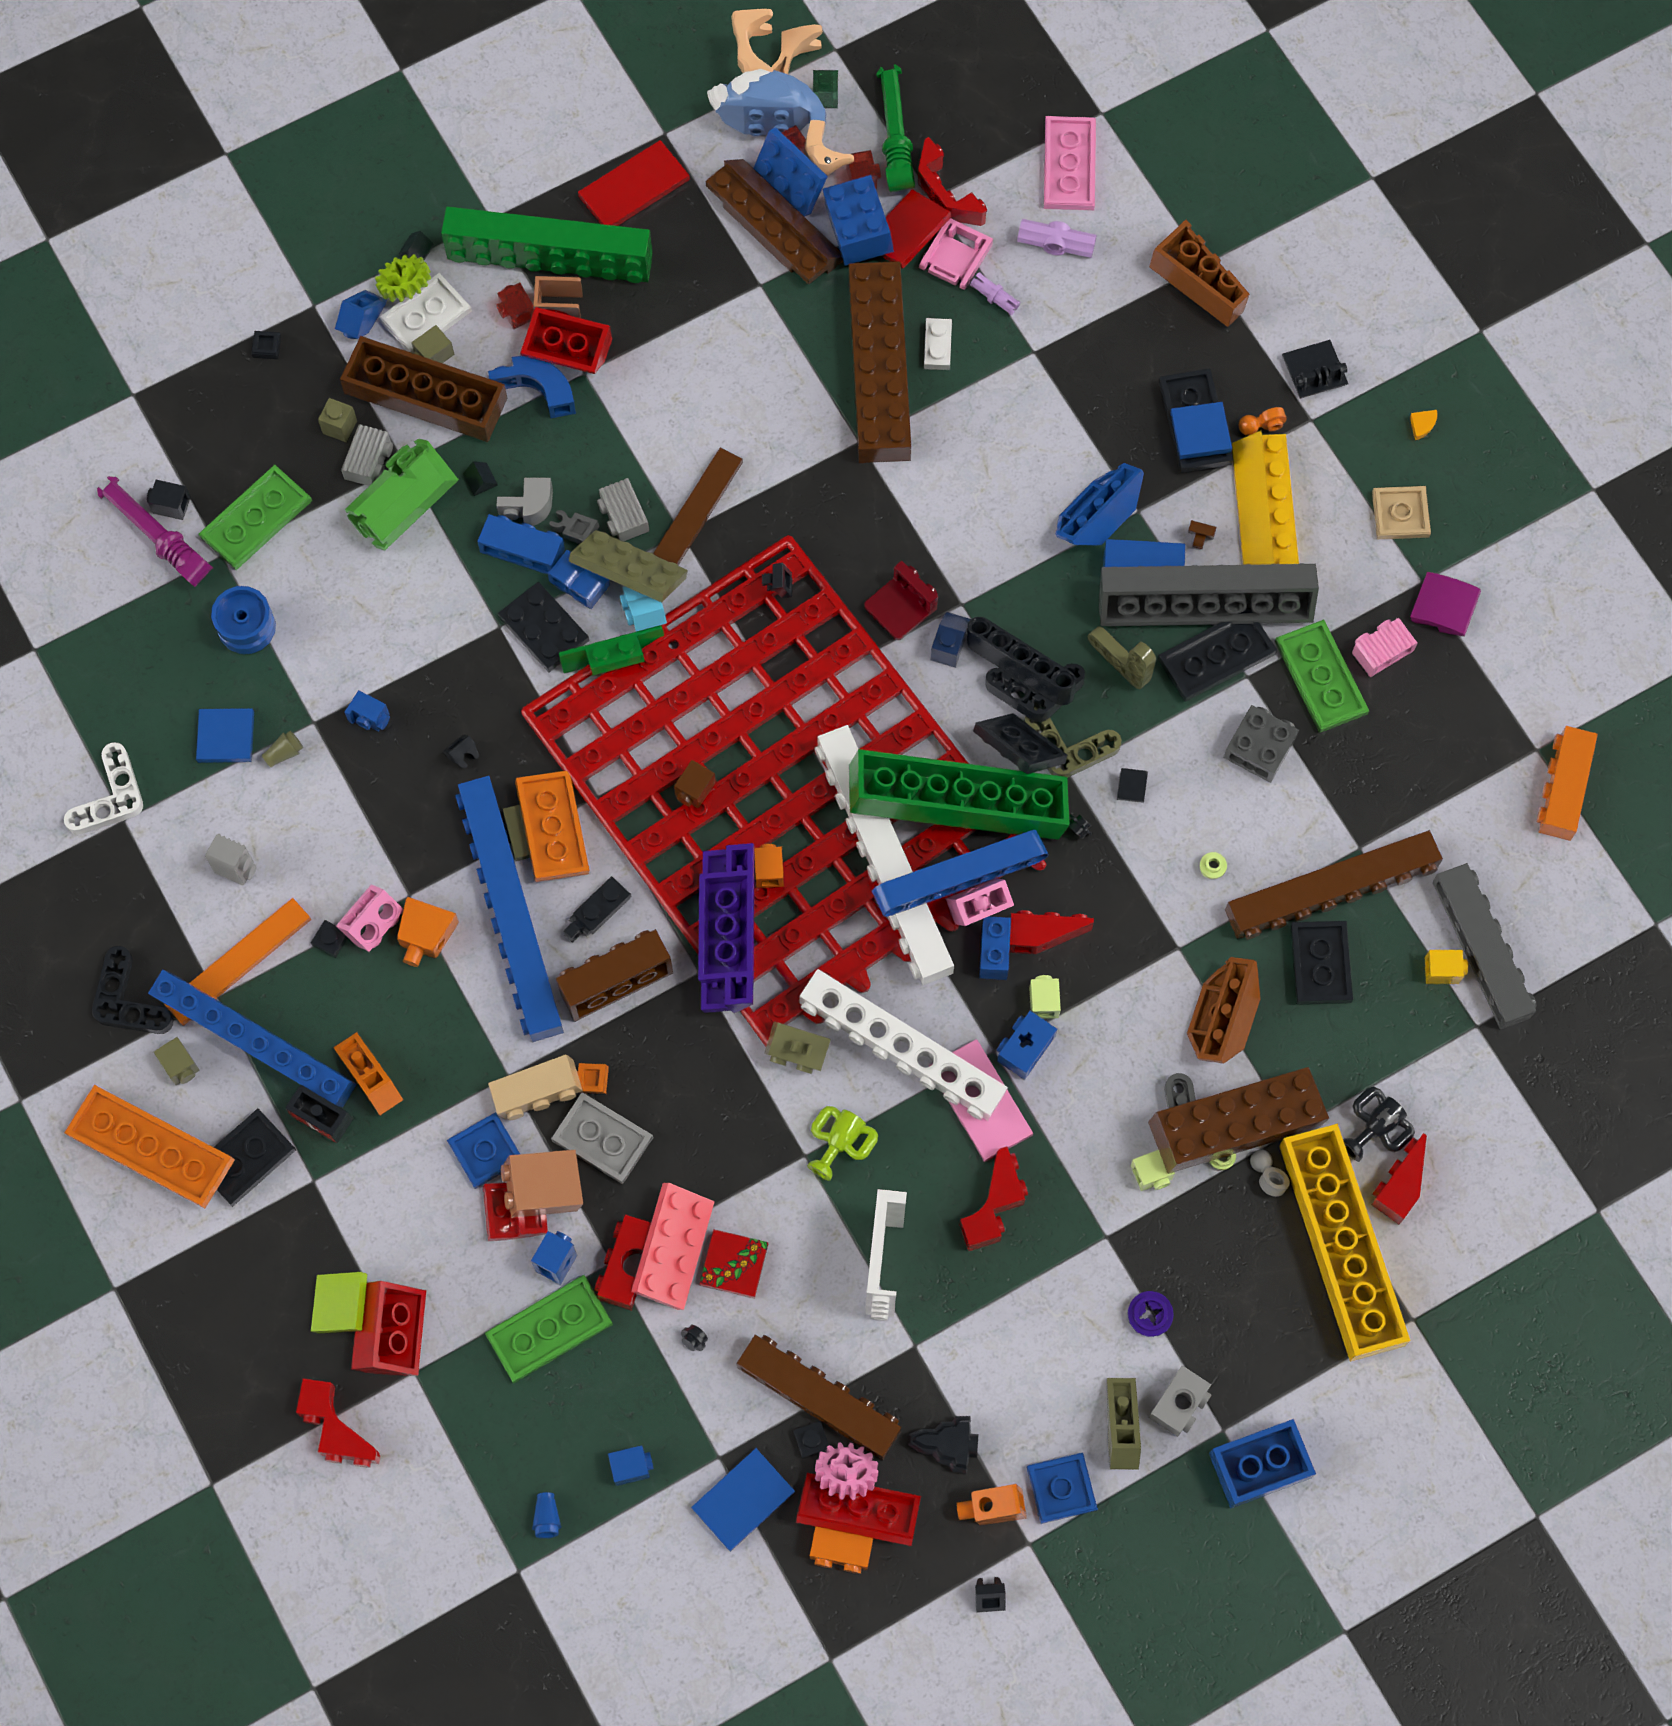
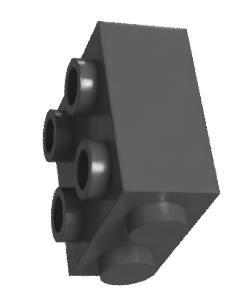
(1261, 743)

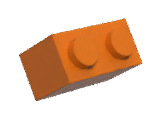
(842, 1549)

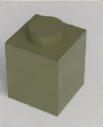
(433, 345)
(337, 420)
(177, 1061)

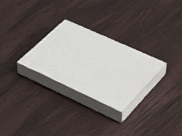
(436, 305)

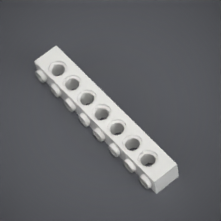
(823, 986)

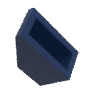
(949, 639)

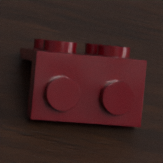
(903, 602)

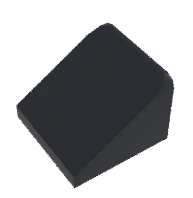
(1132, 785)

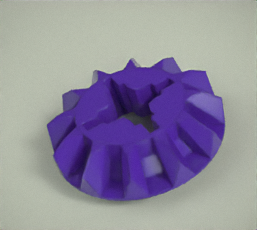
(1156, 1302)

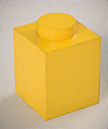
(1445, 966)

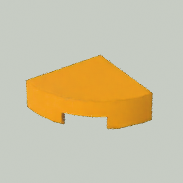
(1423, 423)

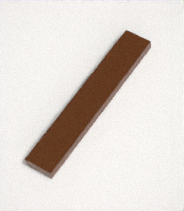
(698, 506)

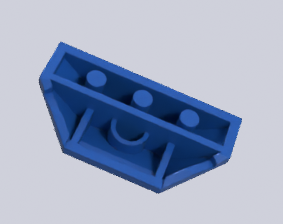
(1101, 507)

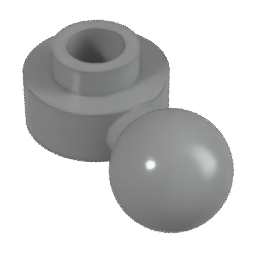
(1273, 1180)

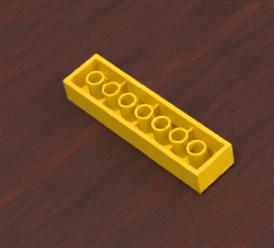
(1344, 1242)

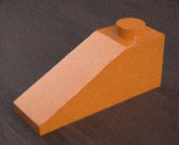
(368, 1073)

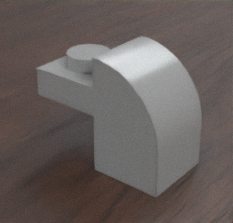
(534, 504)

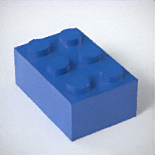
(858, 220)
(1262, 1463)

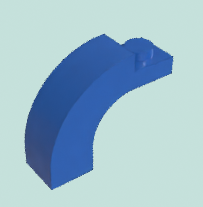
(541, 377)

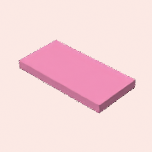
(1069, 163)
(1006, 1123)

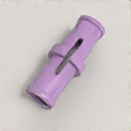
(995, 294)

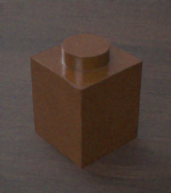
(694, 784)

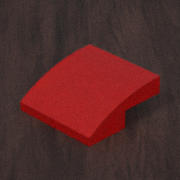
(499, 1221)

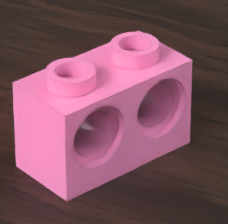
(366, 913)

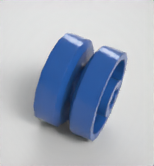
(243, 619)

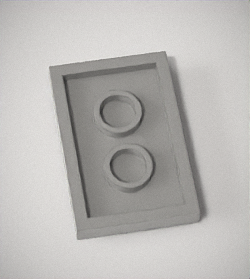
(602, 1138)

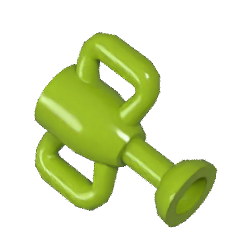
(840, 1138)

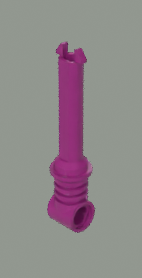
(168, 544)

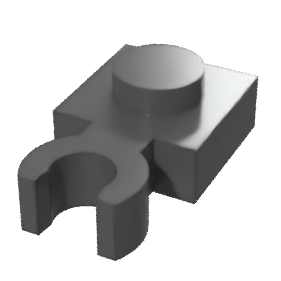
(575, 528)

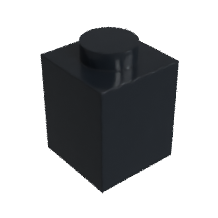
(168, 499)

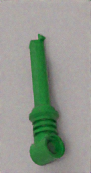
(897, 145)

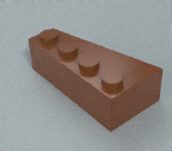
(1199, 275)

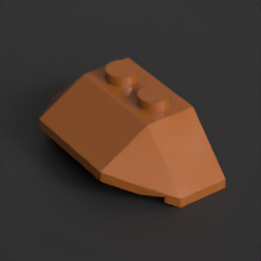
(1225, 1011)

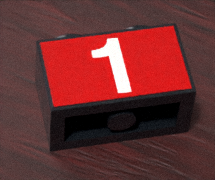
(319, 1113)

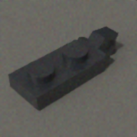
(597, 909)

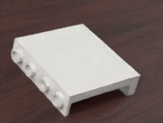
(890, 1213)

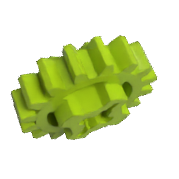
(403, 278)

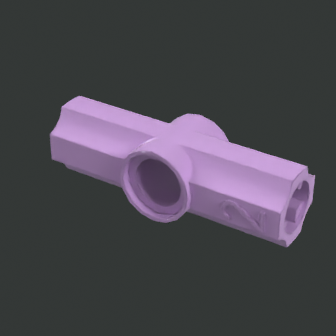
(1056, 238)

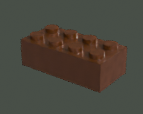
(614, 974)

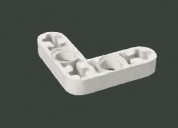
(120, 796)

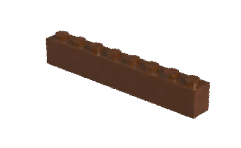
(1334, 885)

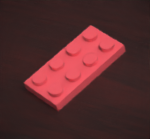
(673, 1246)

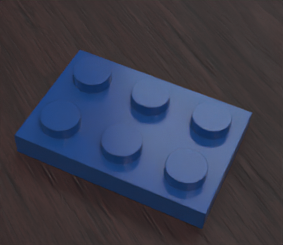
(790, 172)

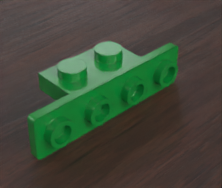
(610, 653)

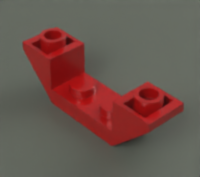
(967, 209)

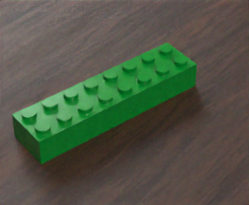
(547, 244)
(957, 794)

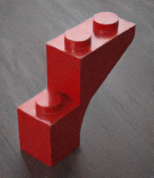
(1004, 1194)
(336, 1439)

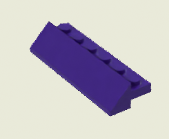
(726, 929)

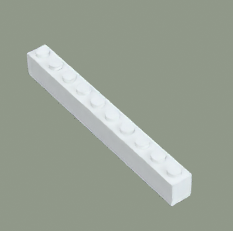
(887, 861)

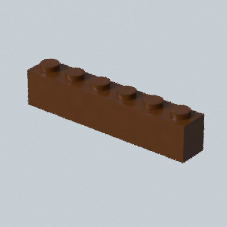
(818, 1396)

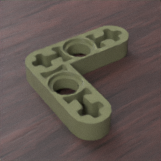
(1134, 666)
(1074, 763)

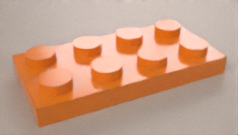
(552, 826)

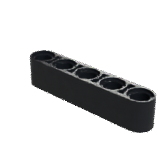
(1021, 661)

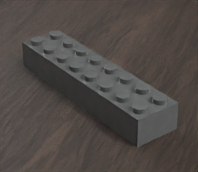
(1208, 594)

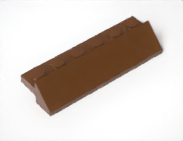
(773, 220)

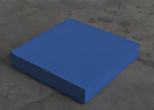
(1201, 430)
(225, 735)
(483, 1149)
(1061, 1488)

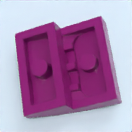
(1445, 604)

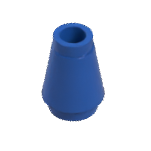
(546, 1517)

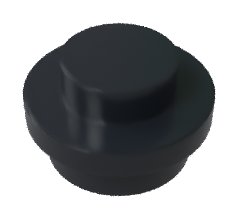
(694, 1338)

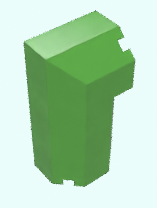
(401, 494)

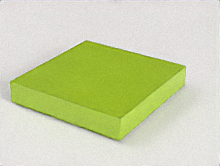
(339, 1302)

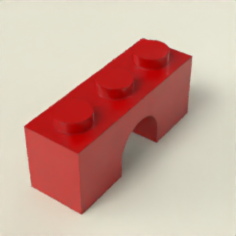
(616, 1284)

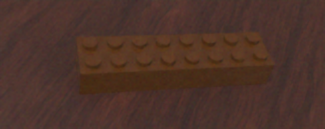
(879, 362)

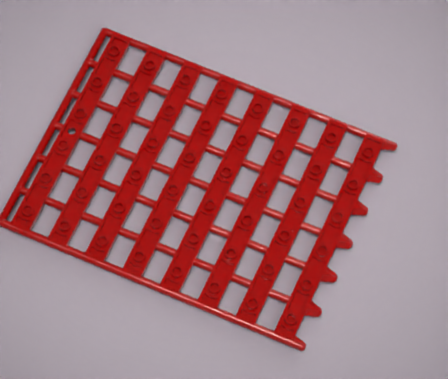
(764, 767)

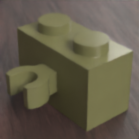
(796, 1046)

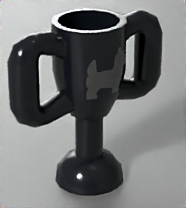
(1379, 1123)

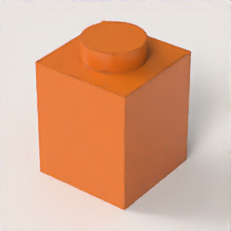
(768, 866)

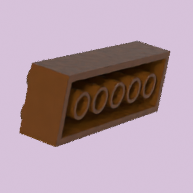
(424, 388)
(1238, 1120)

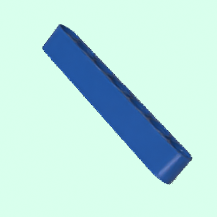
(959, 873)

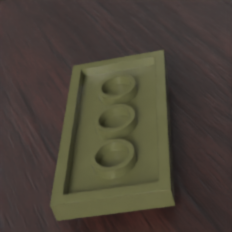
(628, 565)

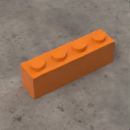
(1567, 783)

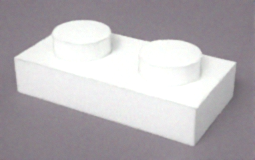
(938, 344)

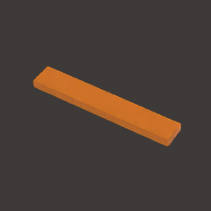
(248, 952)

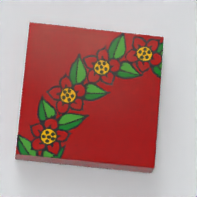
(734, 1264)

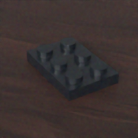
(542, 626)
(1020, 743)
(1321, 962)
(257, 1152)

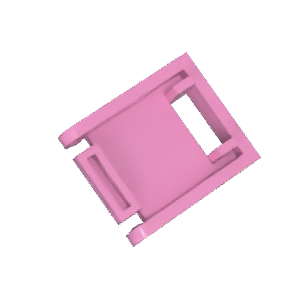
(952, 259)

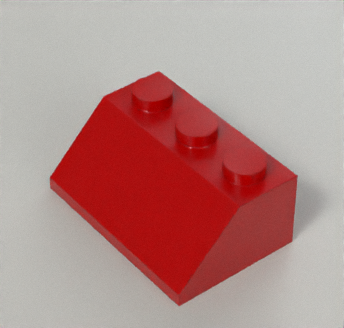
(567, 341)
(390, 1330)

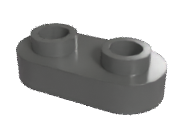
(1174, 1099)

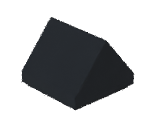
(418, 245)
(479, 477)

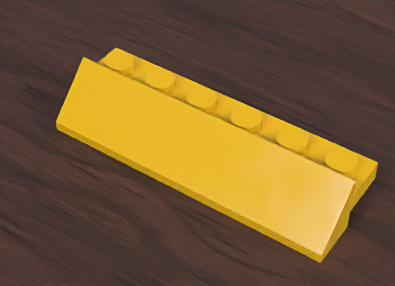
(1264, 500)

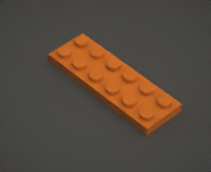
(149, 1146)

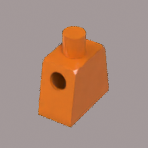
(424, 930)
(1007, 1505)

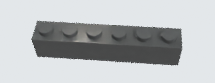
(1484, 946)

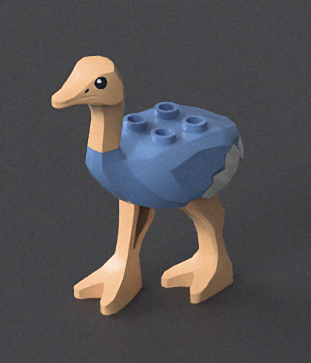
(769, 96)

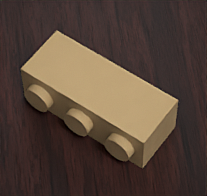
(535, 1087)

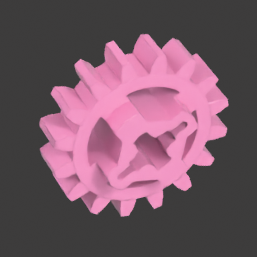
(846, 1471)

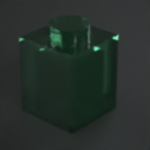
(826, 87)

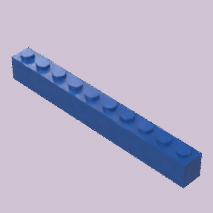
(510, 908)

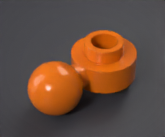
(1270, 419)

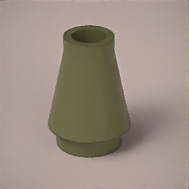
(282, 749)

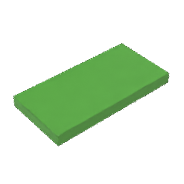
(255, 517)
(1321, 676)
(548, 1328)

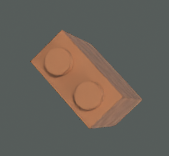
(542, 1183)

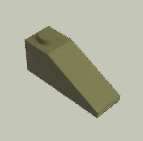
(1123, 1424)

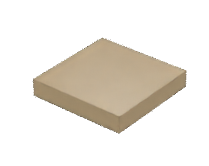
(1401, 512)

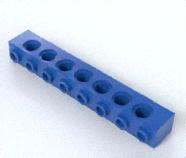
(252, 1038)

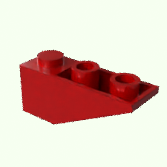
(1041, 932)
(1404, 1186)

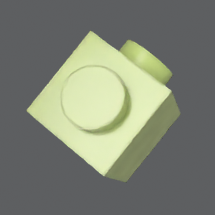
(1151, 1171)

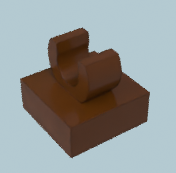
(1201, 532)

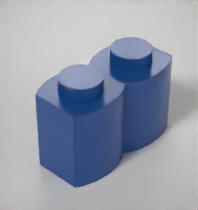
(578, 582)

